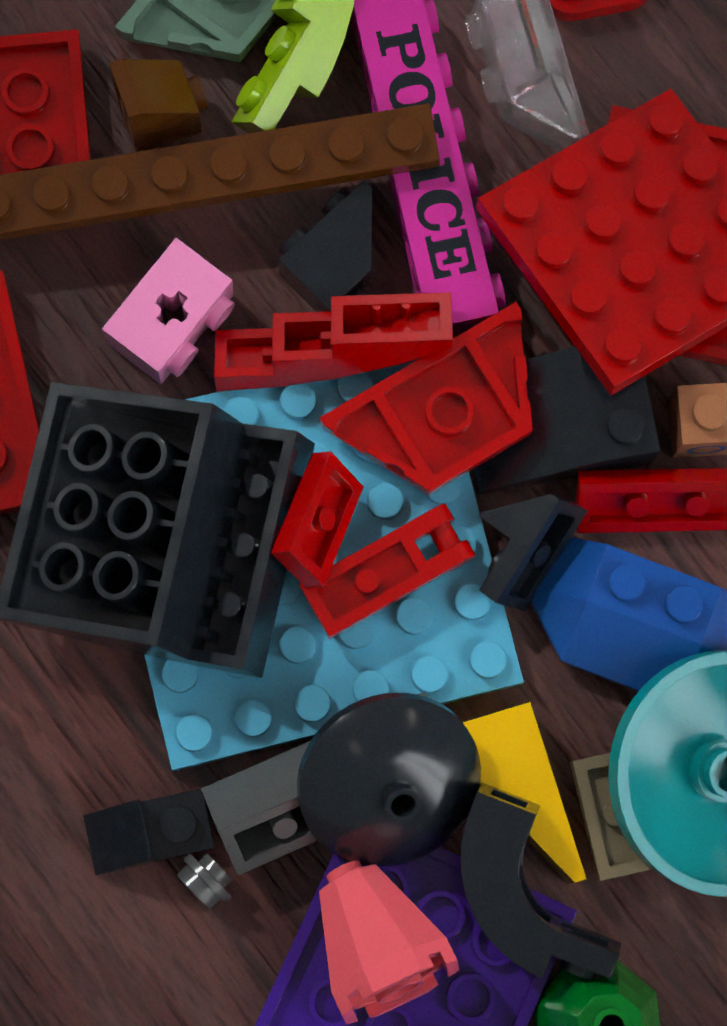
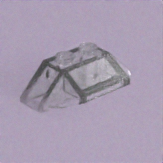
(527, 69)

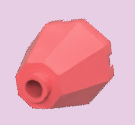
(378, 942)

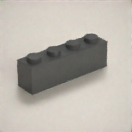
(261, 811)

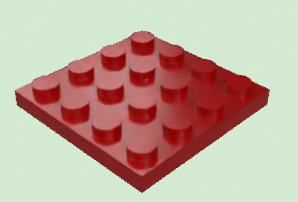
(624, 238)

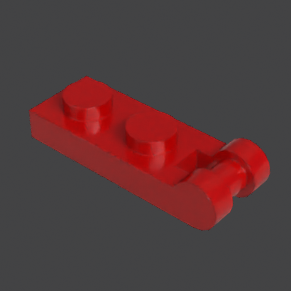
(386, 571)

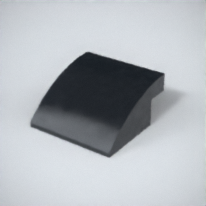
(153, 528)

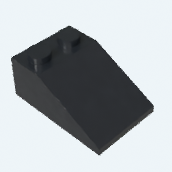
(573, 427)

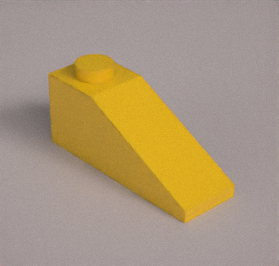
(517, 763)

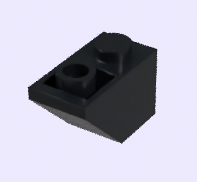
(334, 253)

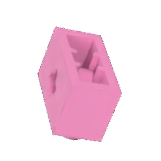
(173, 281)

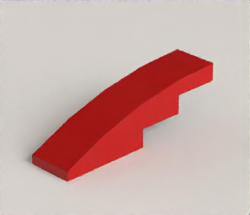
(350, 339)

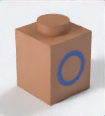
(698, 420)

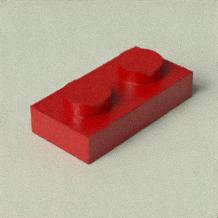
(317, 519)

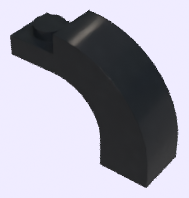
(505, 904)

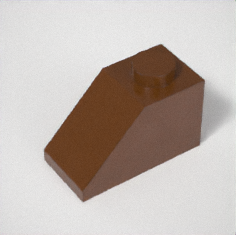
(157, 101)

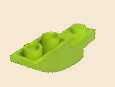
(297, 60)

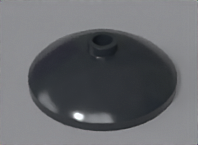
(371, 757)

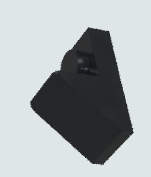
(537, 537)
(148, 831)

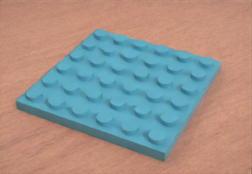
(431, 641)

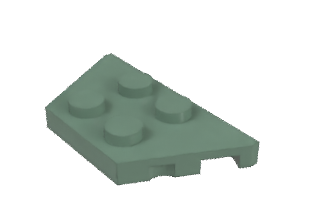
(198, 26)

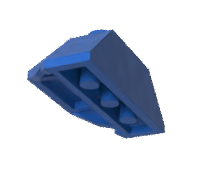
(626, 613)

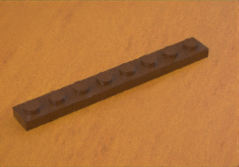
(217, 171)

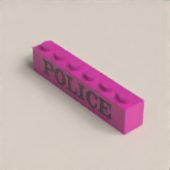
(435, 204)

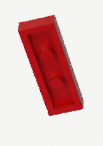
(652, 500)

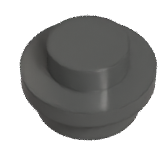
(205, 880)

